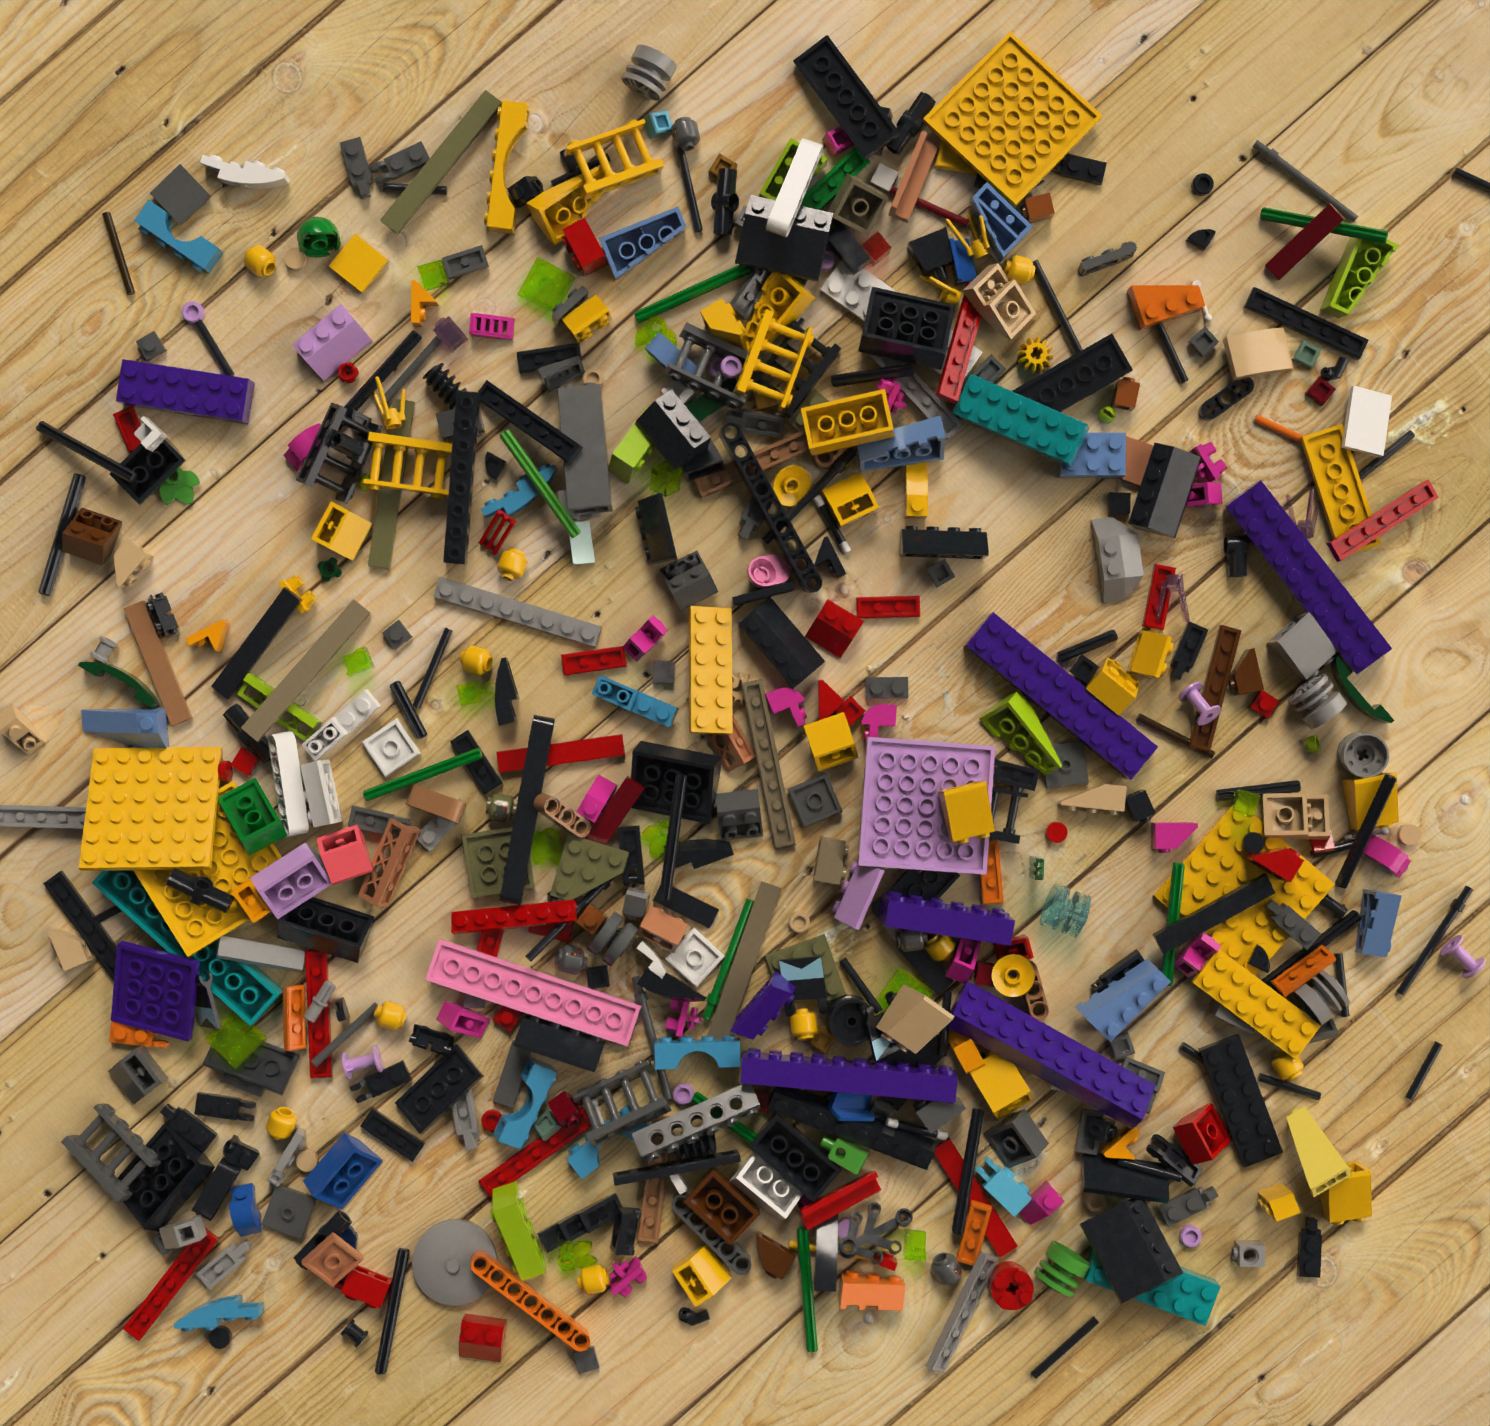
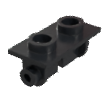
(158, 608)
(441, 1041)

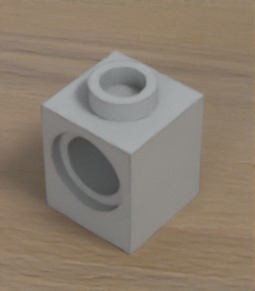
(1256, 1259)

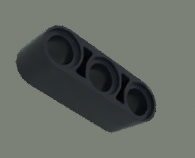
(216, 1189)

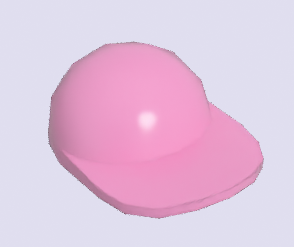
(768, 571)

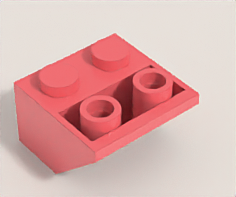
(345, 854)

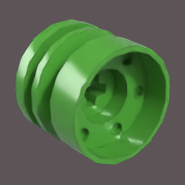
(1063, 1267)

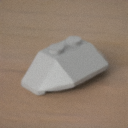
(1117, 558)

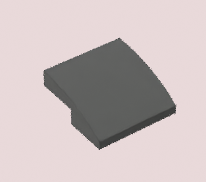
(180, 194)
(1148, 1073)

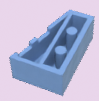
(1003, 223)
(1377, 922)

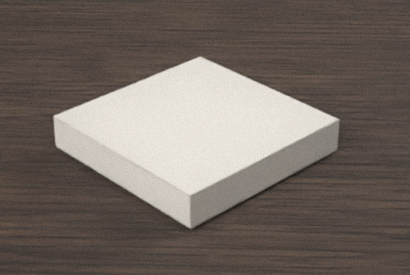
(391, 747)
(695, 957)

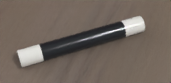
(832, 524)
(915, 1128)

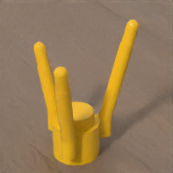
(979, 246)
(948, 294)
(391, 418)

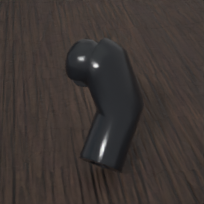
(1335, 372)
(691, 1317)

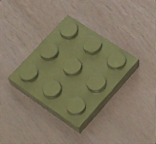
(486, 861)

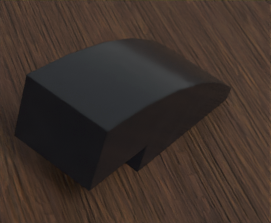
(847, 248)
(505, 693)
(701, 852)
(669, 987)

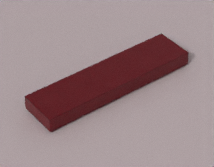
(1304, 241)
(615, 811)

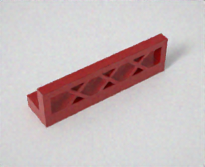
(839, 1200)

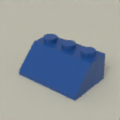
(342, 1171)

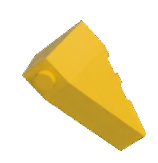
(562, 205)
(783, 297)

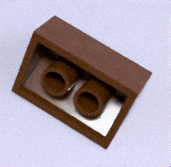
(722, 1205)

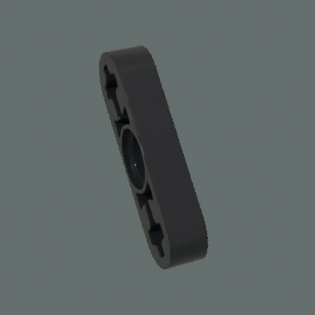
(1210, 402)

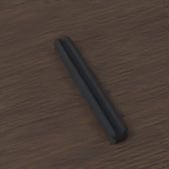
(872, 375)
(1280, 787)

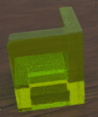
(433, 275)
(665, 479)
(358, 661)
(1246, 802)
(914, 1245)

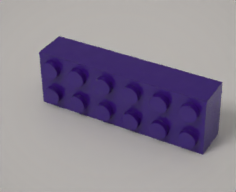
(185, 391)
(946, 919)

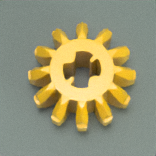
(1027, 350)

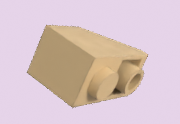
(129, 561)
(19, 730)
(70, 949)

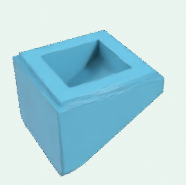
(657, 124)

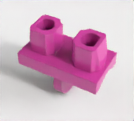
(892, 389)
(1207, 467)
(677, 1025)
(624, 1274)

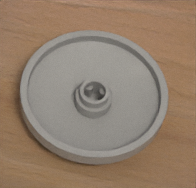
(444, 1259)

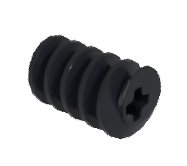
(443, 384)
(705, 1143)

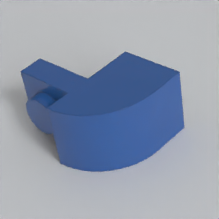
(243, 1210)

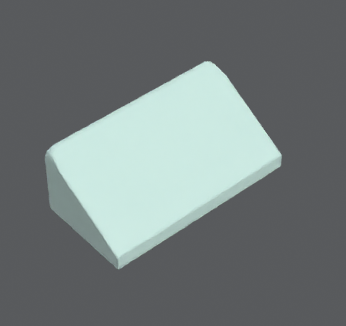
(582, 545)

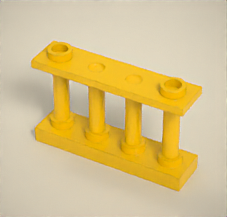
(612, 180)
(752, 362)
(399, 445)

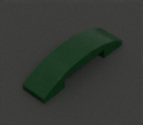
(704, 406)
(1341, 672)
(143, 692)

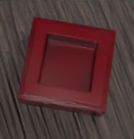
(1320, 391)

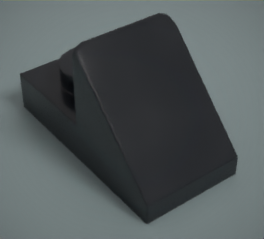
(827, 553)

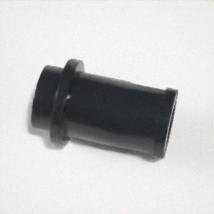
(1337, 909)

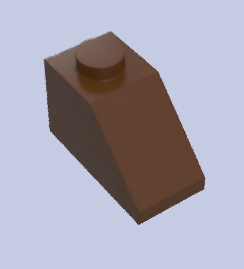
(1246, 674)
(774, 1256)

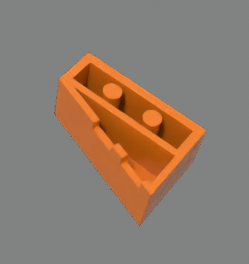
(871, 1291)

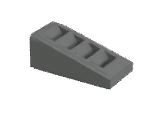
(553, 375)

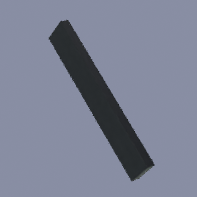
(1306, 323)
(529, 422)
(257, 643)
(1213, 913)
(83, 920)
(675, 1167)

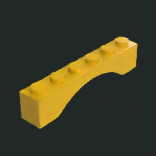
(513, 124)

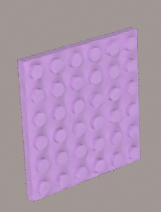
(902, 808)

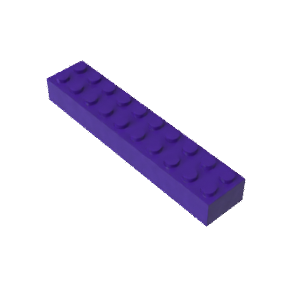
(1308, 576)
(1060, 696)
(1051, 1055)
(849, 1075)

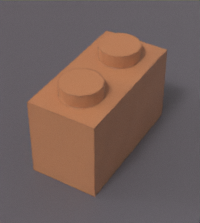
(662, 929)

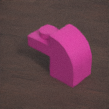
(300, 447)
(645, 638)
(787, 698)
(878, 715)
(1387, 856)
(1195, 953)

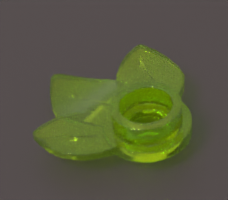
(646, 334)
(657, 838)
(545, 849)
(575, 1255)

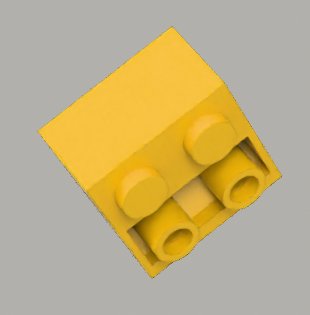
(587, 319)
(721, 321)
(850, 499)
(341, 531)
(1150, 654)
(1113, 686)
(831, 741)
(701, 1274)

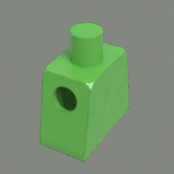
(854, 1157)

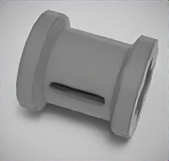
(103, 649)

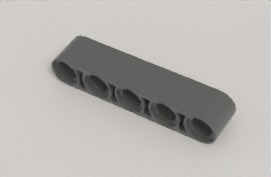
(715, 1242)

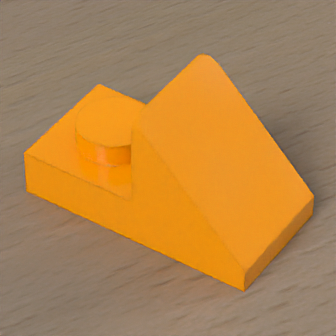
(419, 298)
(216, 633)
(251, 900)
(965, 1052)
(1116, 1147)

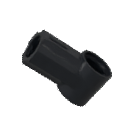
(354, 448)
(1236, 550)

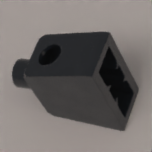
(932, 253)
(704, 464)

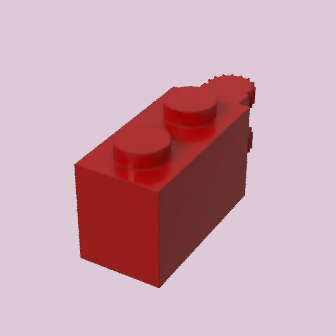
(365, 1286)

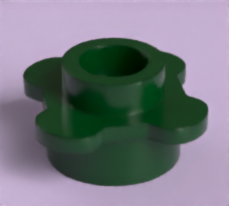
(323, 567)

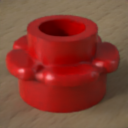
(348, 367)

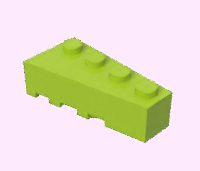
(1355, 273)
(517, 1232)

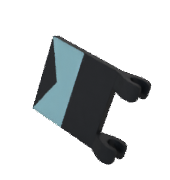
(809, 980)
(205, 1003)
(879, 1046)

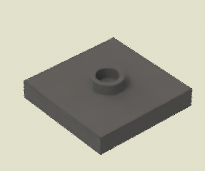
(1073, 766)
(815, 800)
(289, 1211)

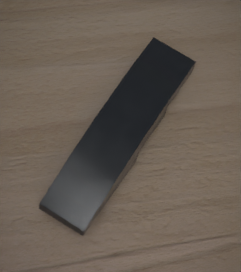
(580, 1223)
(826, 1255)

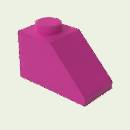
(1205, 495)
(596, 798)
(1170, 834)
(963, 960)
(462, 1019)
(1043, 1203)

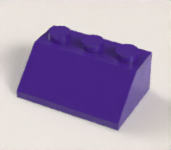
(764, 1007)

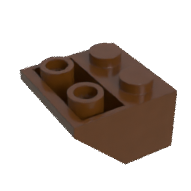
(91, 536)

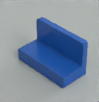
(962, 264)
(850, 1106)

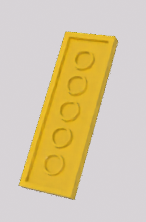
(1337, 481)
(710, 670)
(1256, 1004)

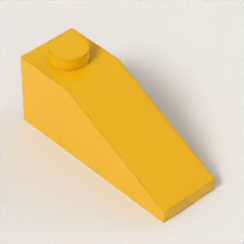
(916, 491)

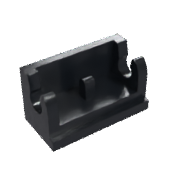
(625, 1230)

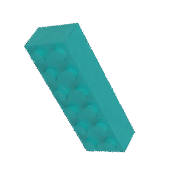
(1021, 420)
(1187, 1296)

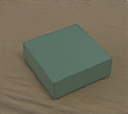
(1306, 354)
(546, 1125)

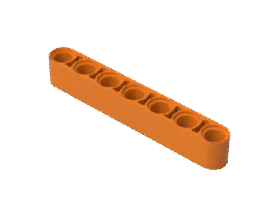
(534, 1310)

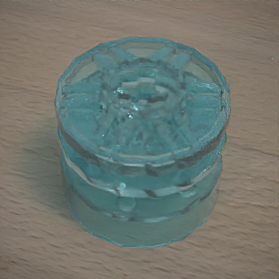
(1070, 912)

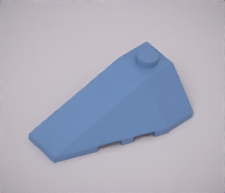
(129, 726)

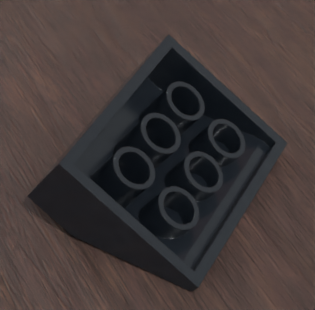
(795, 255)
(906, 328)
(655, 769)
(166, 1187)
(1131, 1249)

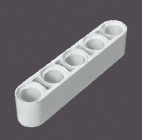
(794, 187)
(288, 783)

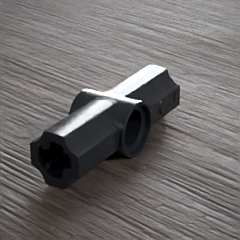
(911, 122)
(725, 201)
(237, 717)
(200, 890)
(337, 1224)

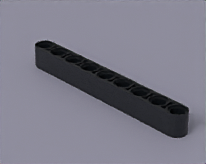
(770, 497)
(526, 814)

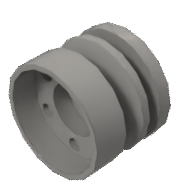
(648, 72)
(1319, 704)
(1375, 753)
(1321, 996)

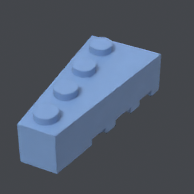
(639, 241)
(911, 445)
(1123, 999)

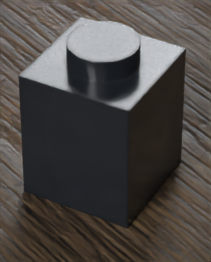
(1139, 806)

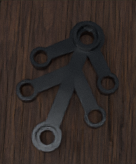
(871, 1234)

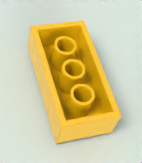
(847, 422)

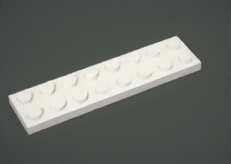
(854, 295)

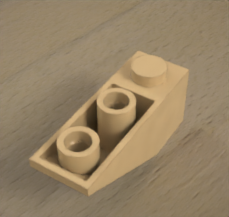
(1103, 796)

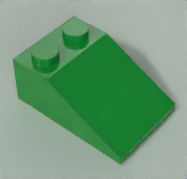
(252, 816)

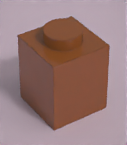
(1037, 208)
(1125, 394)
(591, 918)

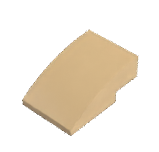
(999, 301)
(1257, 353)
(1296, 816)

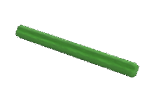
(540, 483)

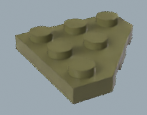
(586, 866)
(812, 947)

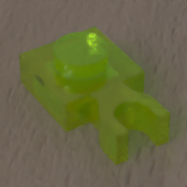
(471, 692)

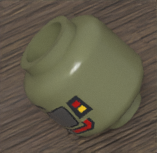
(501, 807)

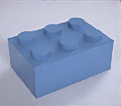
(1098, 457)

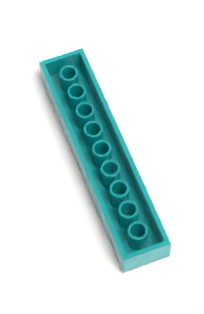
(237, 984)

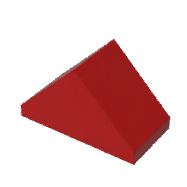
(827, 700)
(1019, 945)

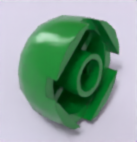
(317, 237)

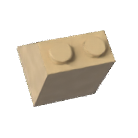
(912, 1020)

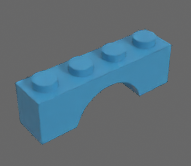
(158, 222)
(670, 1052)
(515, 1127)
(585, 1157)

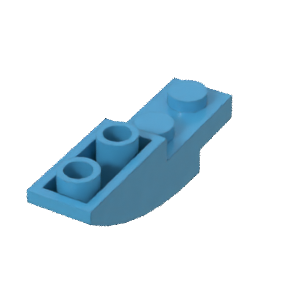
(516, 501)
(635, 701)
(210, 1314)

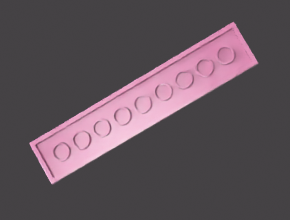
(533, 992)

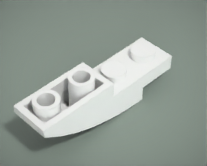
(249, 176)
(341, 725)

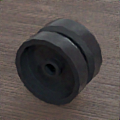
(837, 1020)

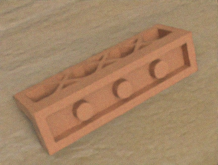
(913, 179)
(734, 744)
(396, 863)

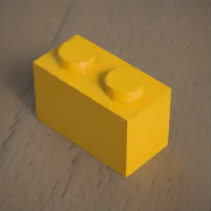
(1278, 1202)

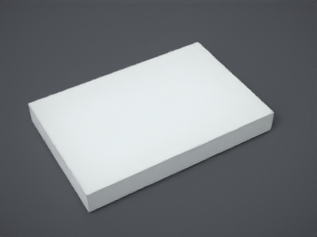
(1366, 421)

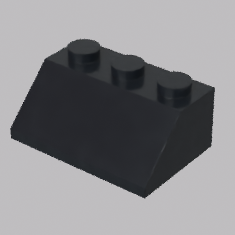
(673, 430)
(151, 469)
(656, 529)

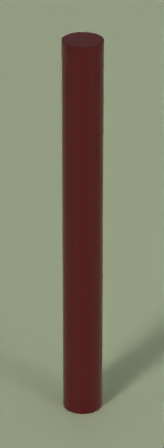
(937, 210)

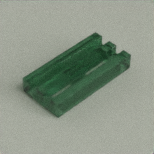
(1035, 875)

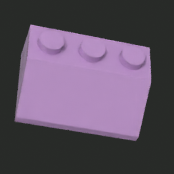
(332, 342)
(291, 880)
(857, 894)

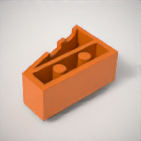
(1163, 302)

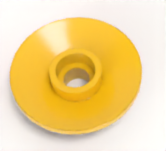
(798, 487)
(1020, 983)

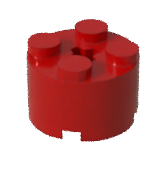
(1019, 1294)

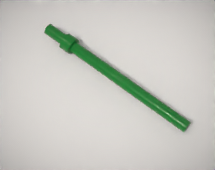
(713, 997)

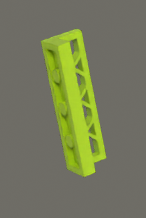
(295, 709)

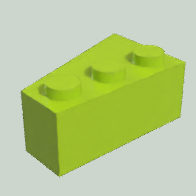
(778, 174)
(630, 454)

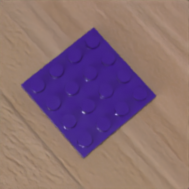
(154, 990)

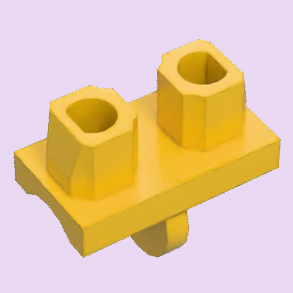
(294, 584)

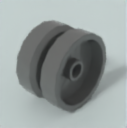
(613, 939)

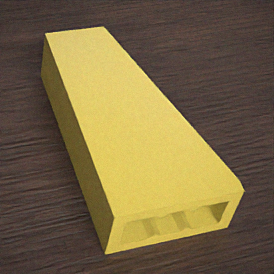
(1318, 1157)

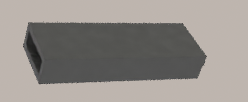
(588, 474)

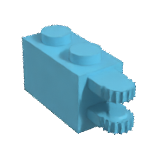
(1004, 1188)

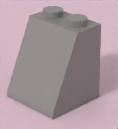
(1303, 646)

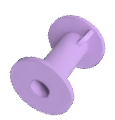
(1206, 712)
(1465, 959)
(362, 1062)

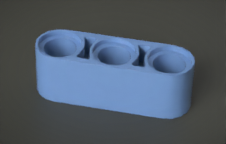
(665, 352)

